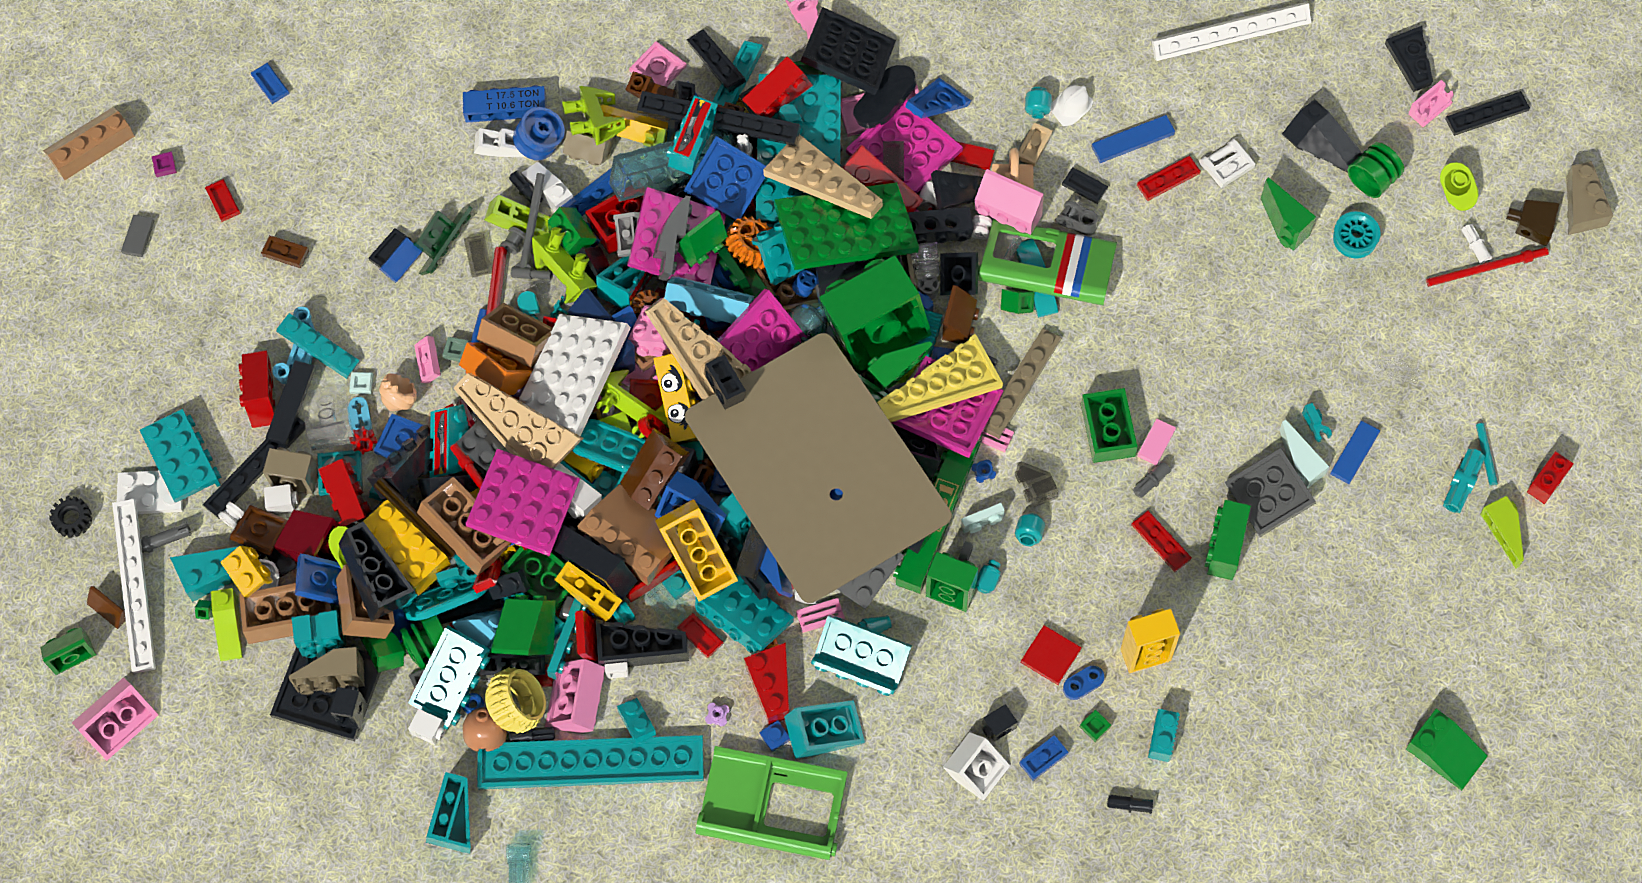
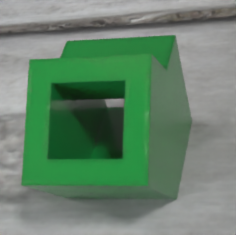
(203, 605)

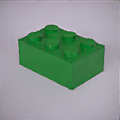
(1108, 425)
(1227, 539)
(540, 573)
(951, 581)

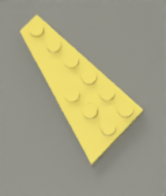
(948, 380)

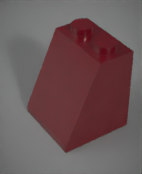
(306, 535)

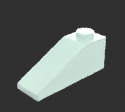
(1301, 456)

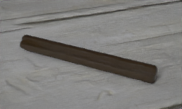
(412, 515)

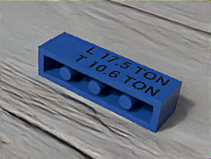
(502, 103)

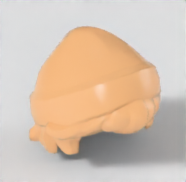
(397, 392)

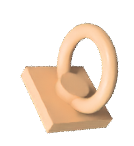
(1017, 172)

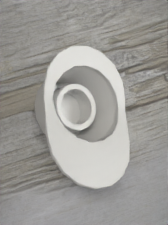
(1071, 105)

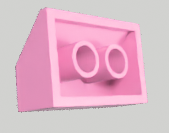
(1009, 202)
(576, 697)
(115, 718)

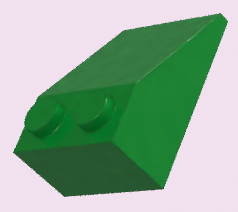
(1288, 217)
(892, 366)
(1447, 749)

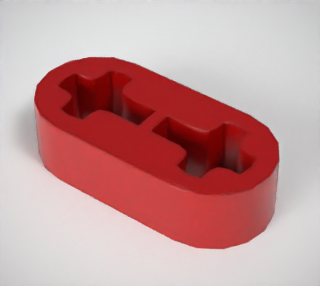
(649, 422)

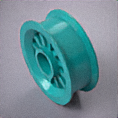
(1368, 237)

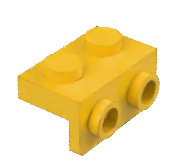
(246, 570)

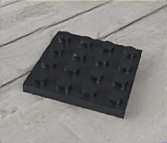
(848, 51)
(315, 708)

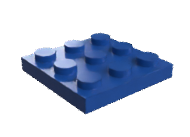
(726, 179)

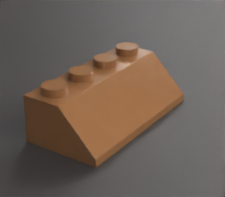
(89, 143)
(447, 514)
(270, 611)

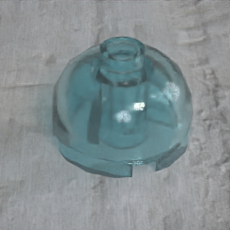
(809, 319)

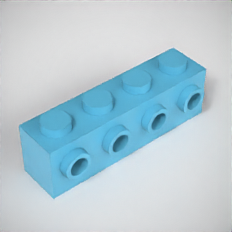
(706, 300)

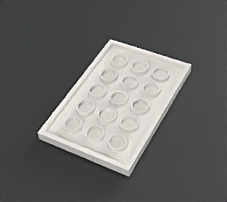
(574, 369)

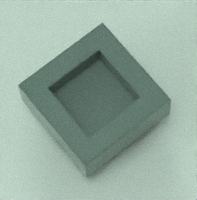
(454, 349)

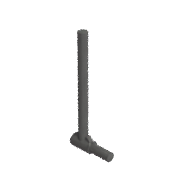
(523, 269)

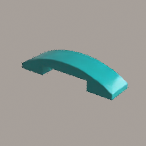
(1029, 254)

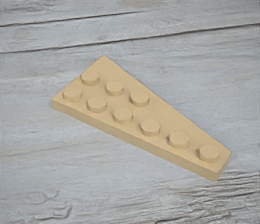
(816, 174)
(690, 345)
(516, 425)

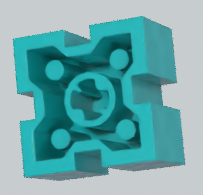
(318, 634)

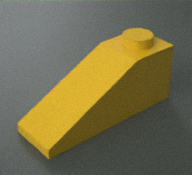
(588, 591)

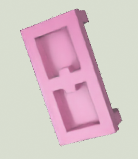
(1431, 104)

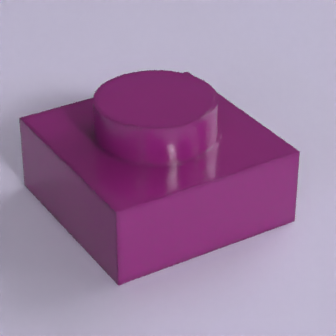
(164, 164)

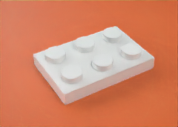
(148, 491)

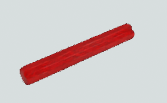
(496, 278)

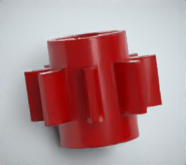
(363, 440)

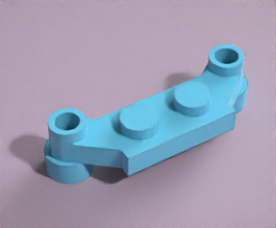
(296, 353)

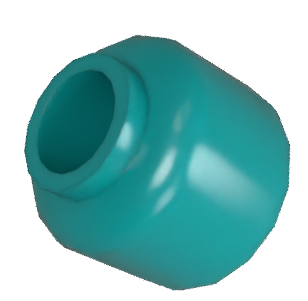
(1038, 102)
(1030, 529)

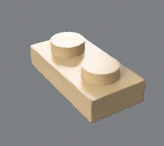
(1034, 144)

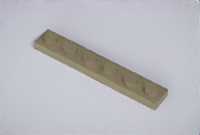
(1022, 382)

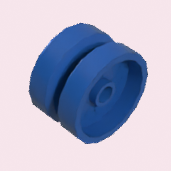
(538, 133)

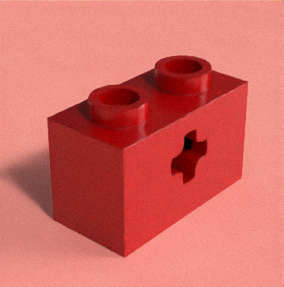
(1550, 477)

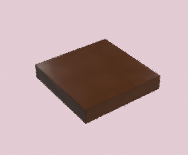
(258, 530)

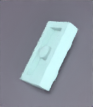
(975, 521)

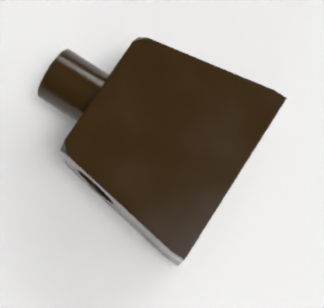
(1535, 220)

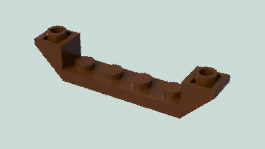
(640, 82)

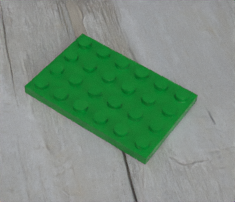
(830, 235)

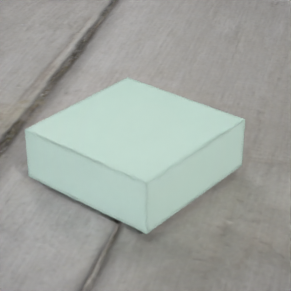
(361, 383)

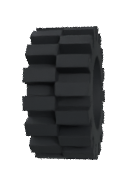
(68, 505)

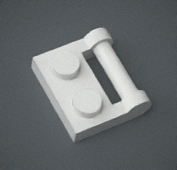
(1231, 167)

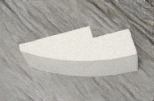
(495, 143)

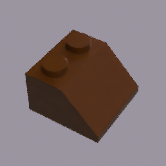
(960, 316)

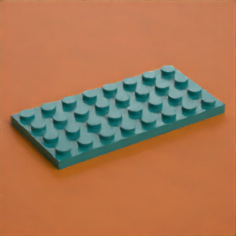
(821, 127)

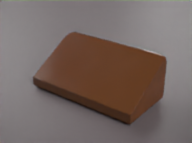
(105, 607)

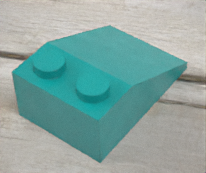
(823, 728)

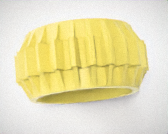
(503, 708)

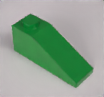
(386, 652)

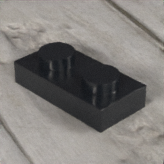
(510, 584)

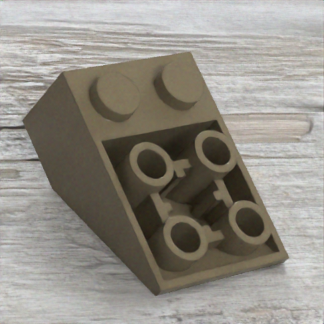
(333, 670)

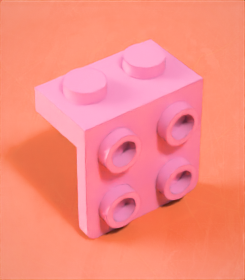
(646, 337)

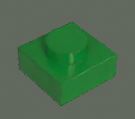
(1095, 726)

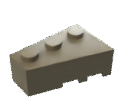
(1586, 200)

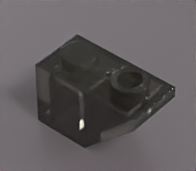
(1037, 483)

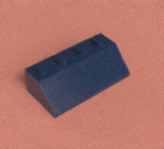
(590, 307)

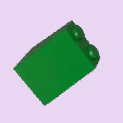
(526, 626)

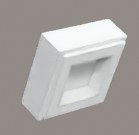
(616, 670)

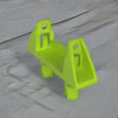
(595, 119)
(571, 273)
(617, 396)

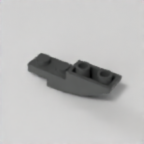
(670, 236)

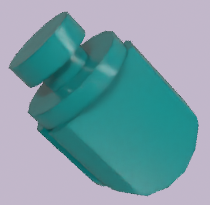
(789, 113)
(528, 304)
(988, 577)

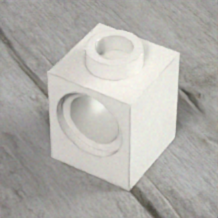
(427, 727)

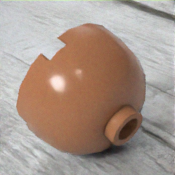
(482, 731)

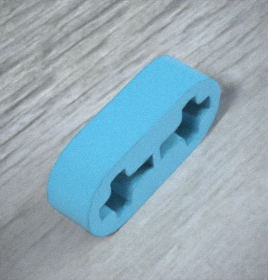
(355, 417)

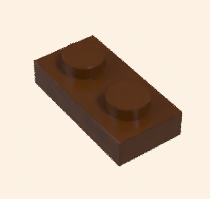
(285, 251)

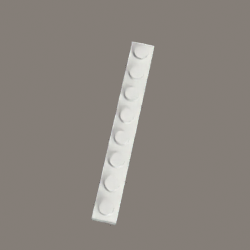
(1231, 31)
(134, 586)

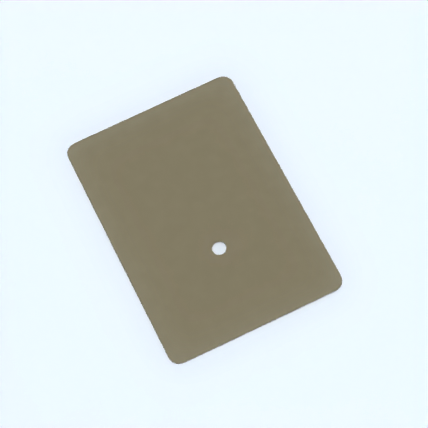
(795, 440)

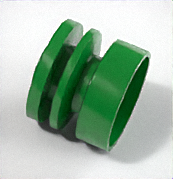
(1376, 169)
(422, 642)

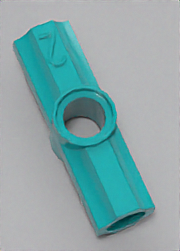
(1464, 480)

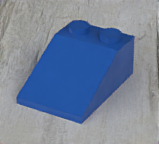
(684, 489)

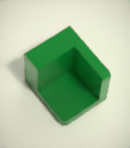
(1017, 300)

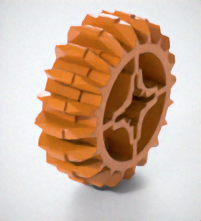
(740, 242)

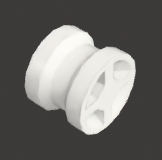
(981, 227)
(231, 515)

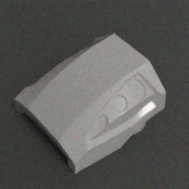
(625, 231)

